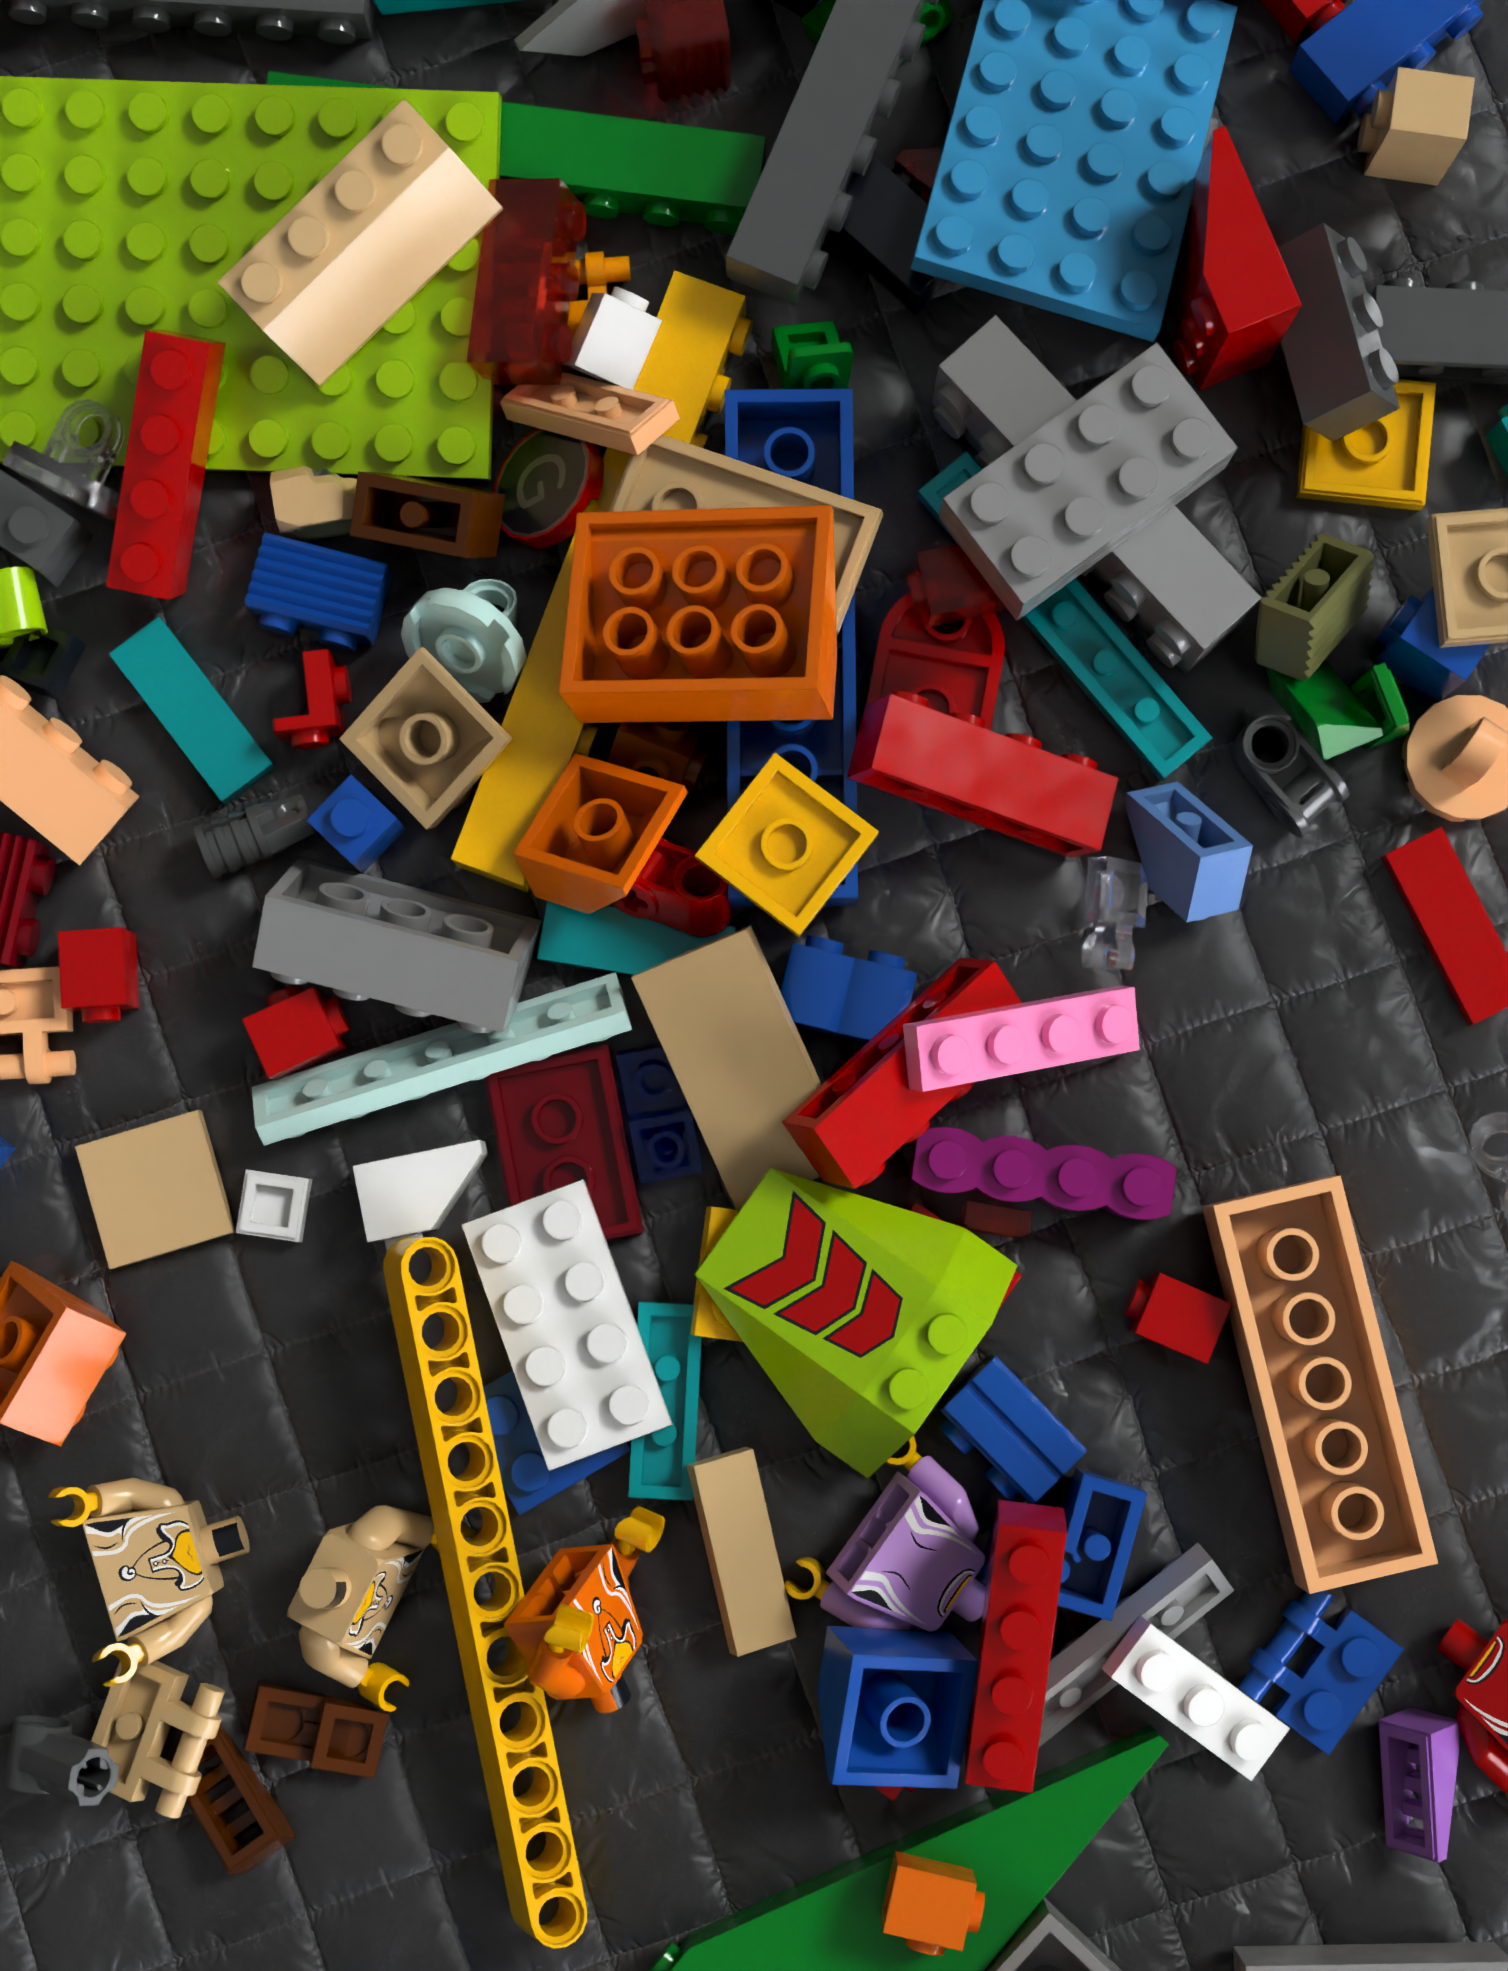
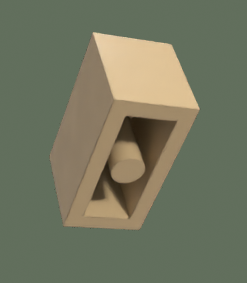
(1416, 126)

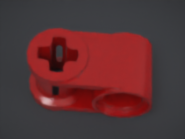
(671, 891)

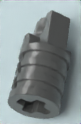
(252, 834)

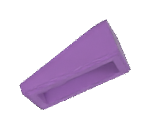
(1434, 1744)

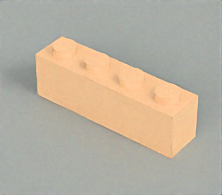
(54, 780)

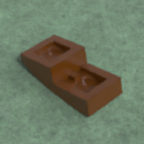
(316, 1729)

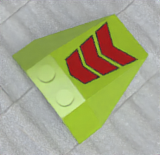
(853, 1308)

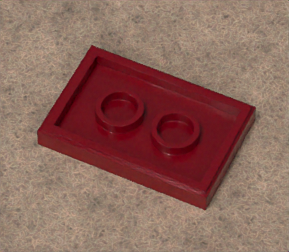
(562, 1126)

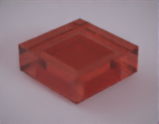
(995, 1220)

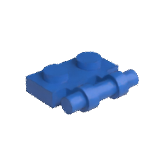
(1336, 1677)

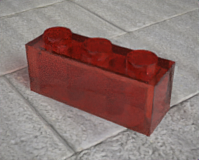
(526, 283)

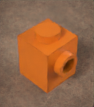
(931, 1904)

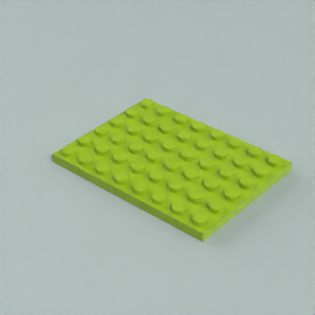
(145, 195)

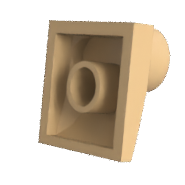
(426, 739)

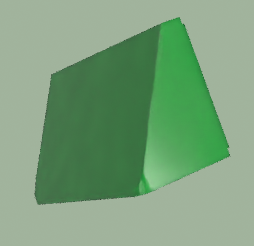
(1324, 710)

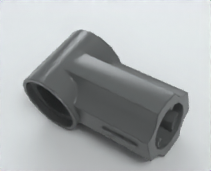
(55, 1762)

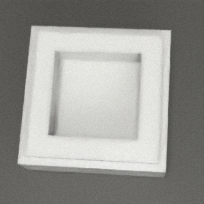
(273, 1205)

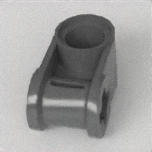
(1290, 776)

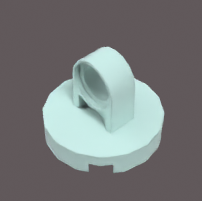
(470, 635)

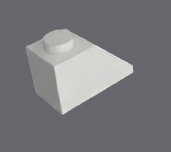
(414, 1190)

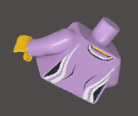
(907, 1557)

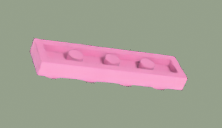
(1020, 1038)

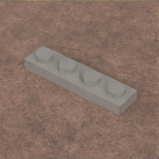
(1169, 1601)

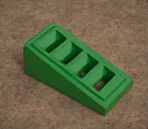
(1383, 701)

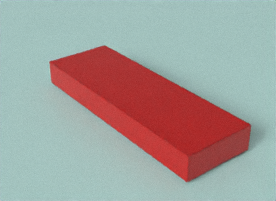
(1452, 924)

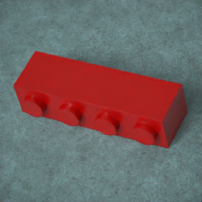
(165, 463)
(982, 775)
(867, 1103)
(1015, 1645)

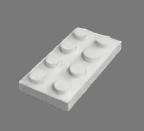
(566, 1325)

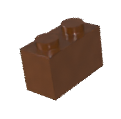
(427, 515)

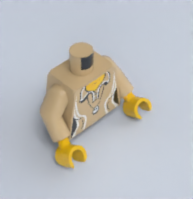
(152, 1564)
(354, 1592)

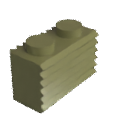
(1313, 606)

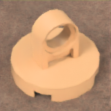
(1459, 758)

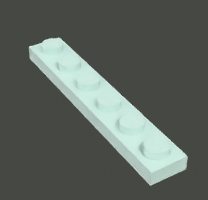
(437, 1060)

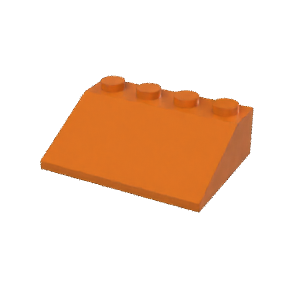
(702, 616)

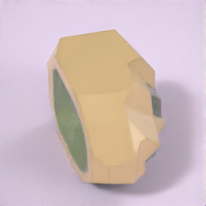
(312, 503)

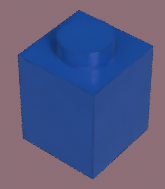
(356, 824)

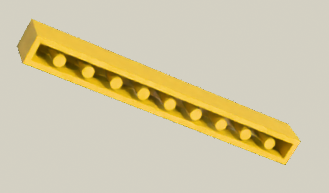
(684, 364)

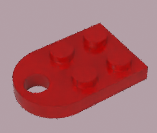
(947, 669)

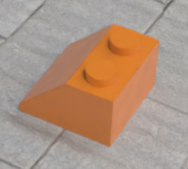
(595, 833)
(49, 1354)

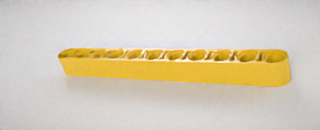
(475, 1625)

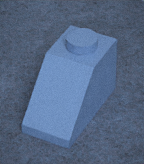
(1187, 851)

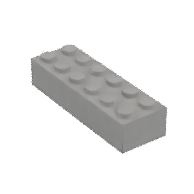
(1161, 575)

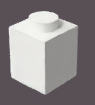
(614, 338)

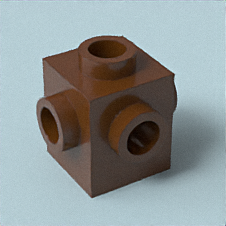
(661, 750)

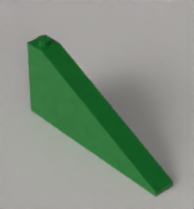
(1010, 1840)

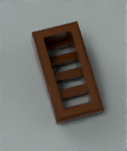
(263, 1809)

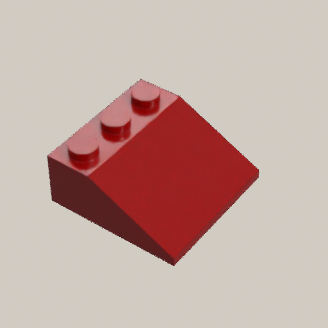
(1232, 276)

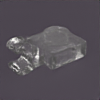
(1117, 903)

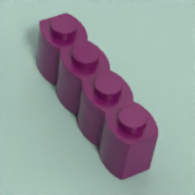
(1059, 1177)

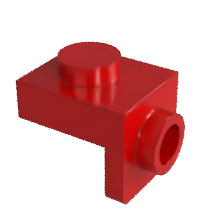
(326, 692)

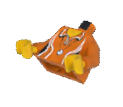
(580, 1617)

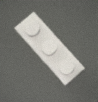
(1195, 1698)

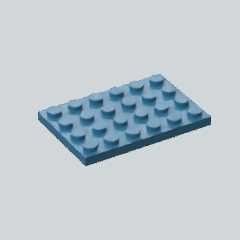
(1076, 154)

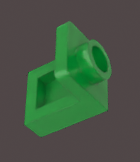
(811, 356)

